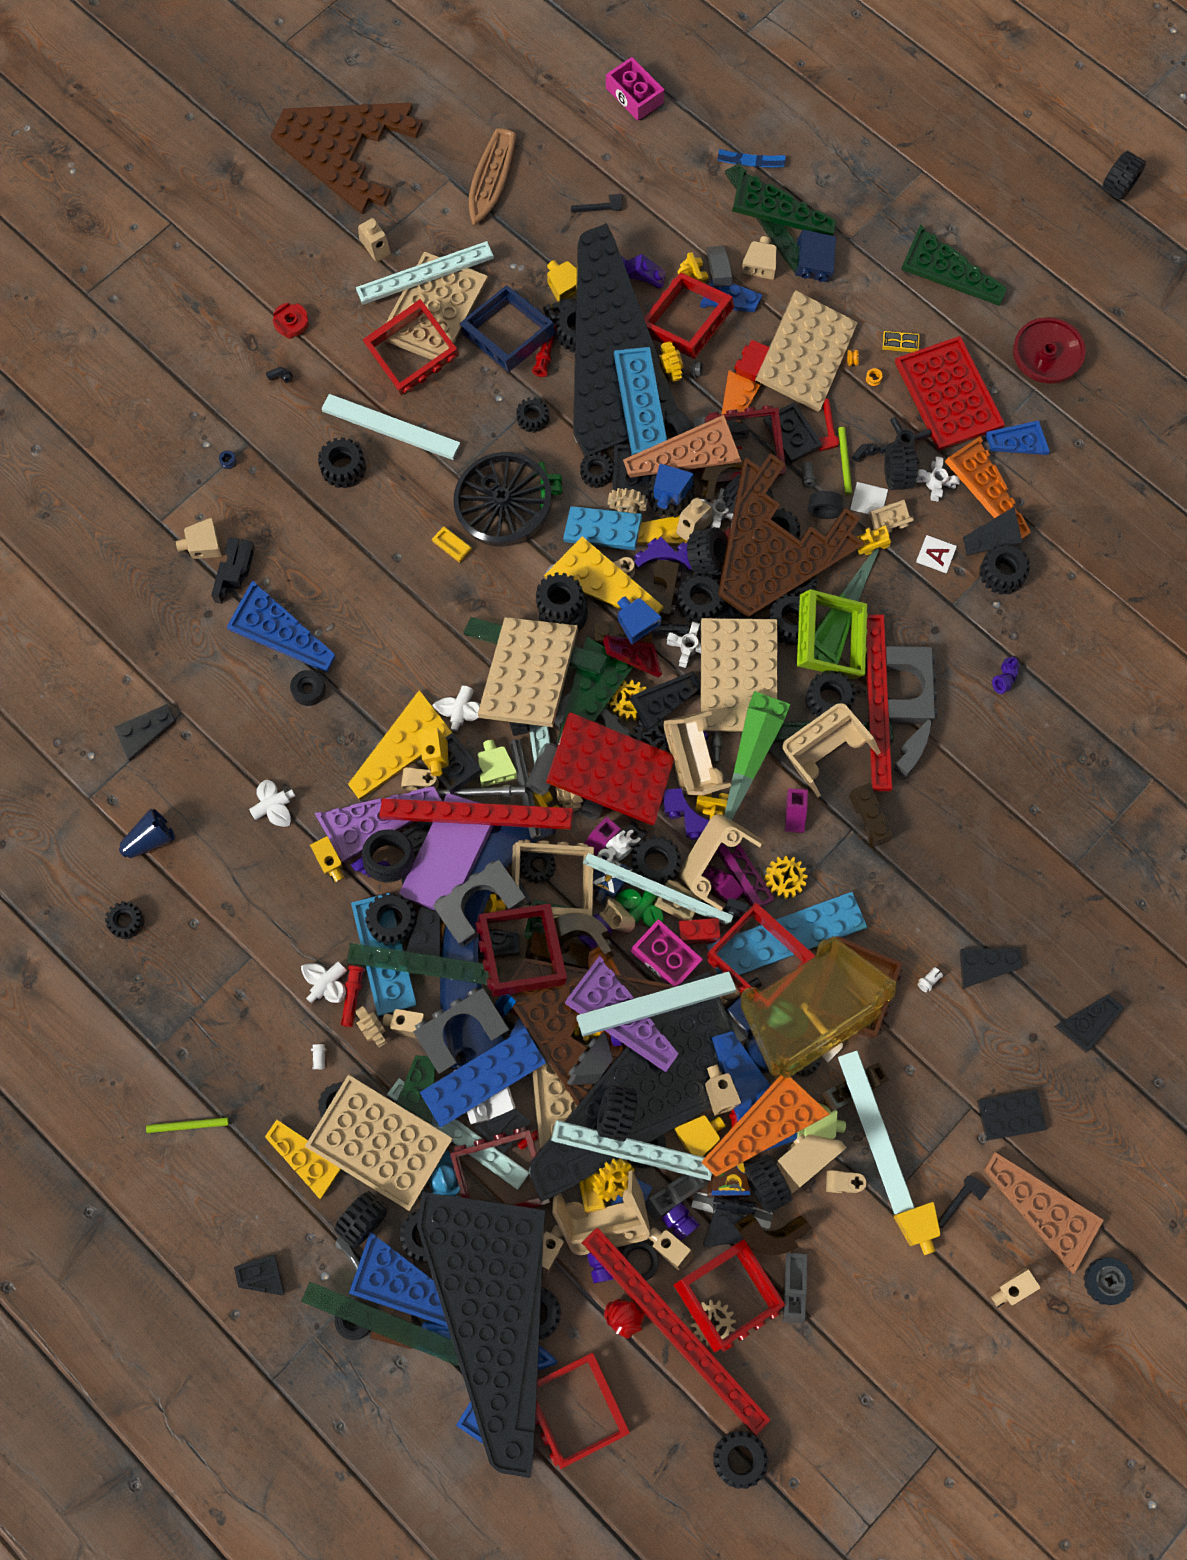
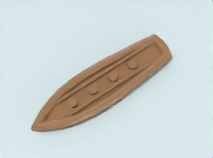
(491, 174)

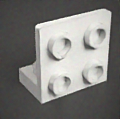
(493, 1107)

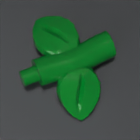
(640, 906)

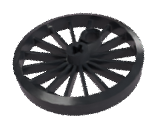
(496, 503)

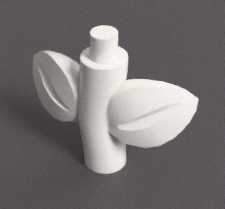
(458, 708)
(272, 804)
(324, 982)

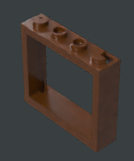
(895, 974)

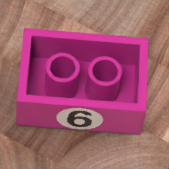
(634, 88)
(666, 954)

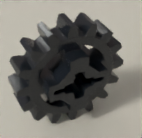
(644, 736)

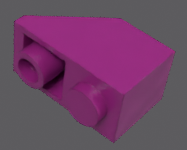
(796, 810)
(602, 835)
(723, 884)

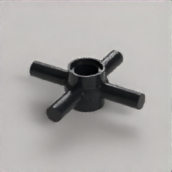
(905, 435)

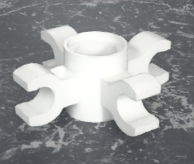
(940, 474)
(719, 504)
(674, 640)
(619, 846)

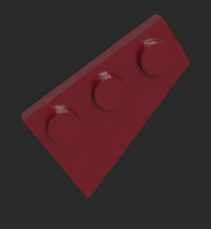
(639, 655)

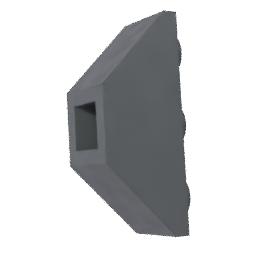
(592, 1063)

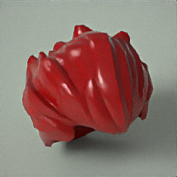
(624, 1317)

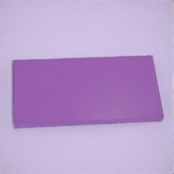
(444, 859)

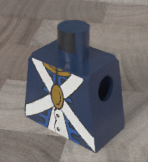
(607, 885)
(738, 1018)

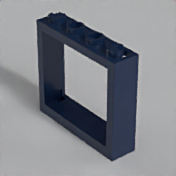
(492, 306)

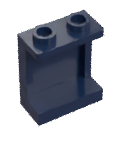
(816, 256)

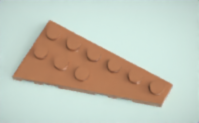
(697, 448)
(1055, 1218)

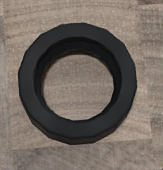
(825, 504)
(650, 1250)

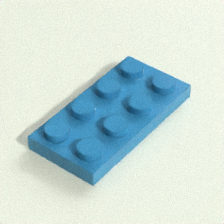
(603, 527)

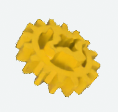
(671, 361)
(626, 708)
(778, 874)
(612, 1179)

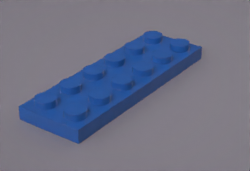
(482, 1078)

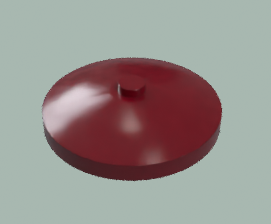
(1049, 350)

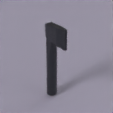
(615, 205)
(971, 1185)

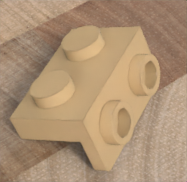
(891, 516)
(676, 910)

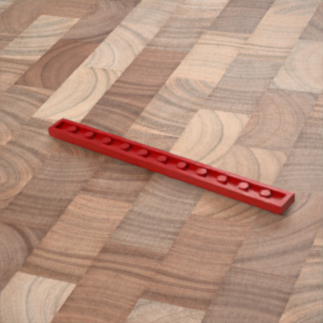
(676, 1331)

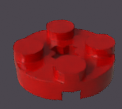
(294, 328)

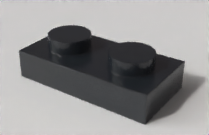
(736, 908)

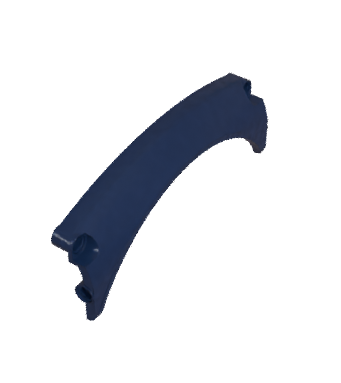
(463, 1032)

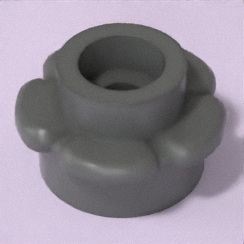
(696, 369)

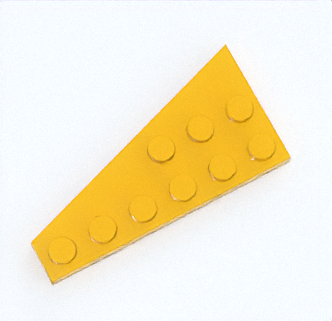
(600, 576)
(398, 747)

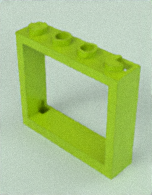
(806, 633)

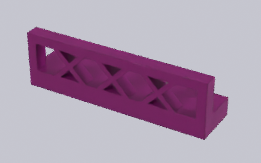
(740, 874)

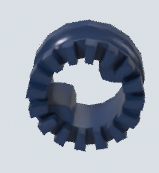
(223, 456)

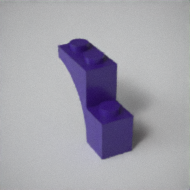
(645, 270)
(661, 550)
(676, 806)

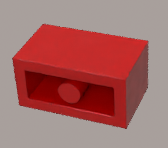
(752, 360)
(699, 931)

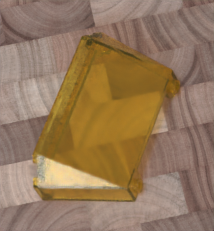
(815, 1007)

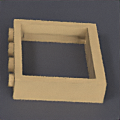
(564, 849)

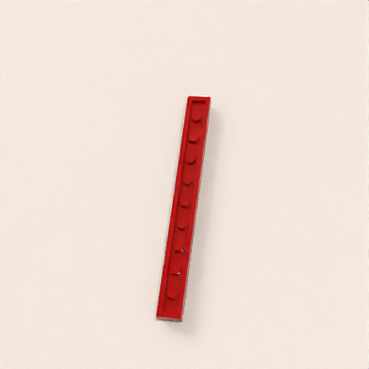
(878, 703)
(476, 813)

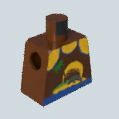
(729, 1184)

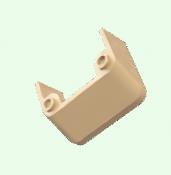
(822, 737)
(691, 754)
(716, 831)
(807, 1158)
(620, 1223)

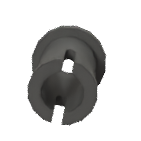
(808, 475)

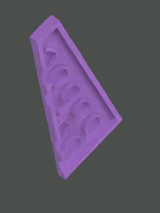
(352, 825)
(602, 989)

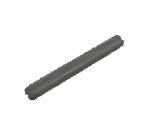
(522, 775)

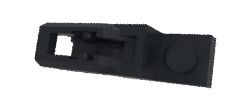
(235, 569)

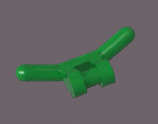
(556, 479)

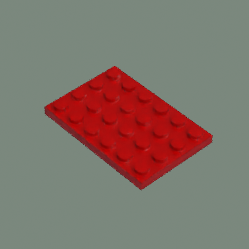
(949, 393)
(610, 769)

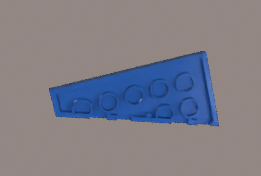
(271, 625)
(745, 1075)
(395, 1282)

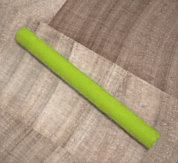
(845, 460)
(187, 1125)

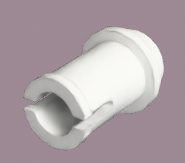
(929, 980)
(319, 1057)

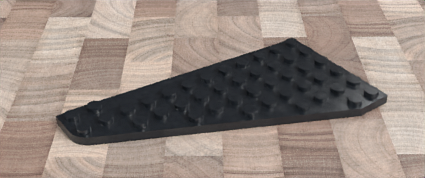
(606, 322)
(662, 1096)
(489, 1289)

